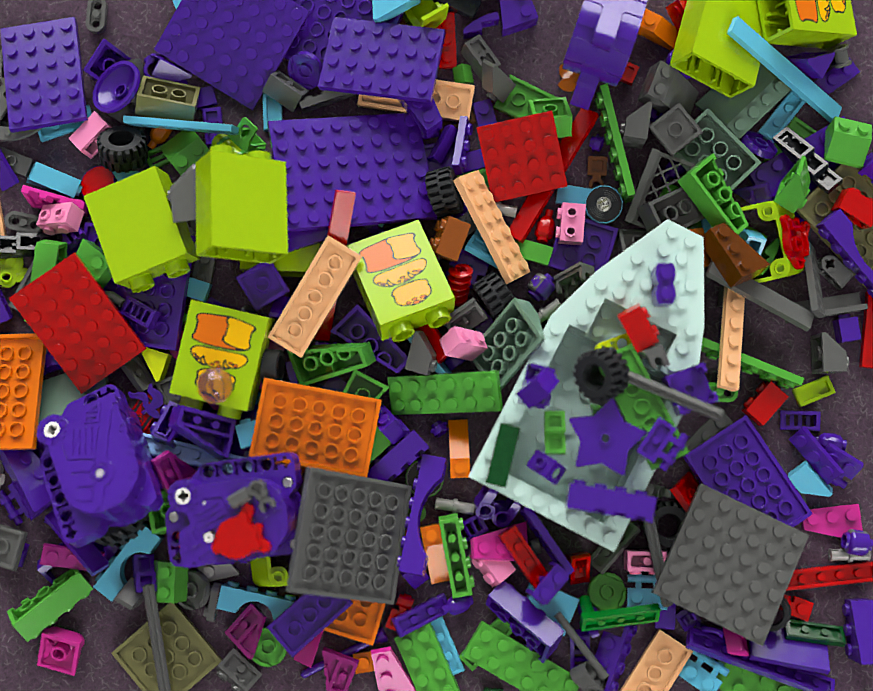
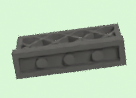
(646, 181)

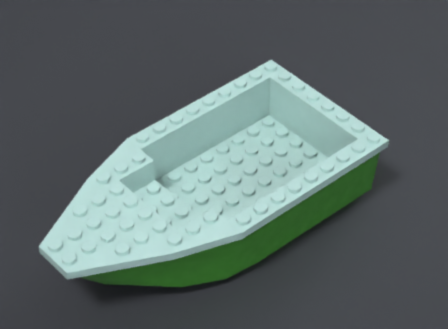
(576, 328)

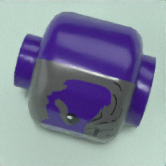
(541, 286)
(856, 542)

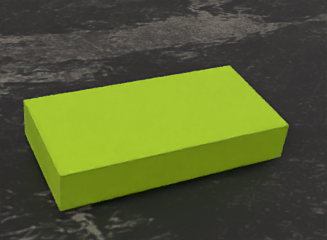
(813, 391)

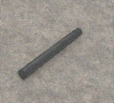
(581, 645)

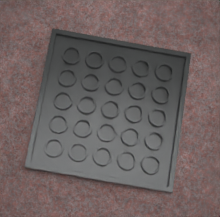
(348, 537)
(730, 564)

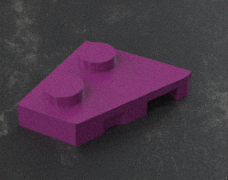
(171, 469)
(247, 630)
(338, 670)

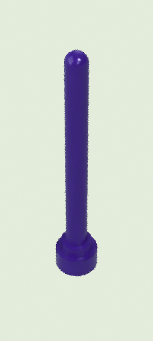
(381, 638)

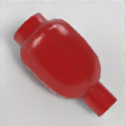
(545, 227)

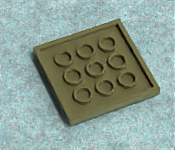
(186, 652)

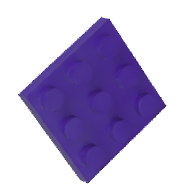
(594, 251)

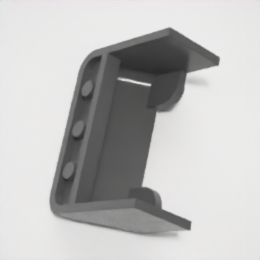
(183, 198)

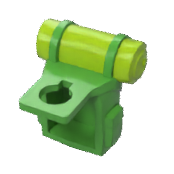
(245, 141)

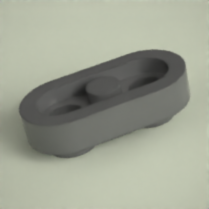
(96, 16)
(25, 222)
(210, 610)

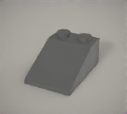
(666, 88)
(673, 206)

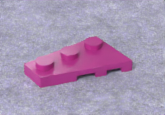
(833, 520)

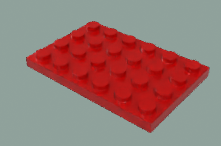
(77, 322)

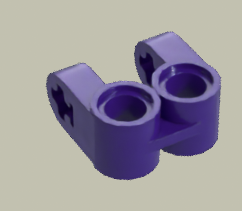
(499, 511)

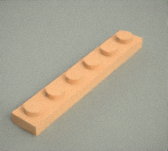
(730, 341)

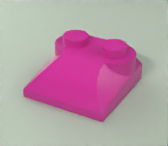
(60, 650)

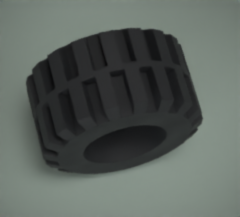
(122, 148)
(443, 193)
(492, 294)
(614, 371)
(661, 509)

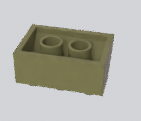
(166, 99)

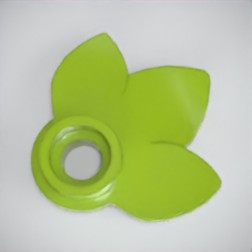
(14, 268)

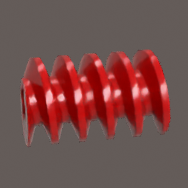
(459, 282)

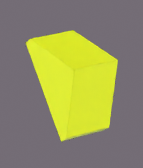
(157, 362)

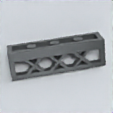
(838, 304)

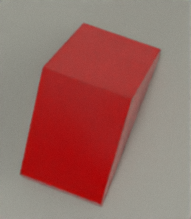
(581, 564)

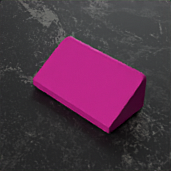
(735, 643)
(308, 653)

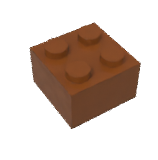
(449, 238)

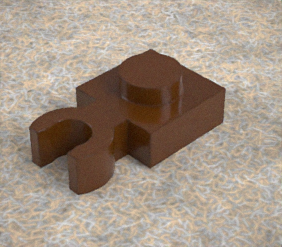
(596, 168)

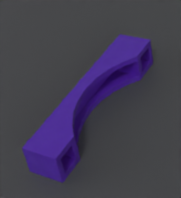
(839, 233)
(431, 474)

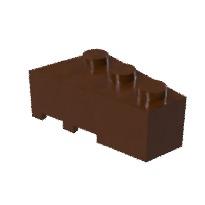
(732, 255)

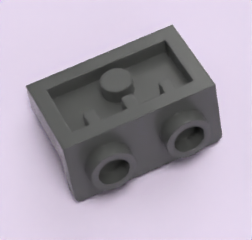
(237, 671)

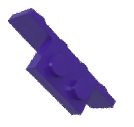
(612, 654)

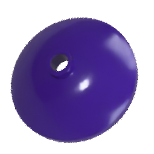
(116, 87)

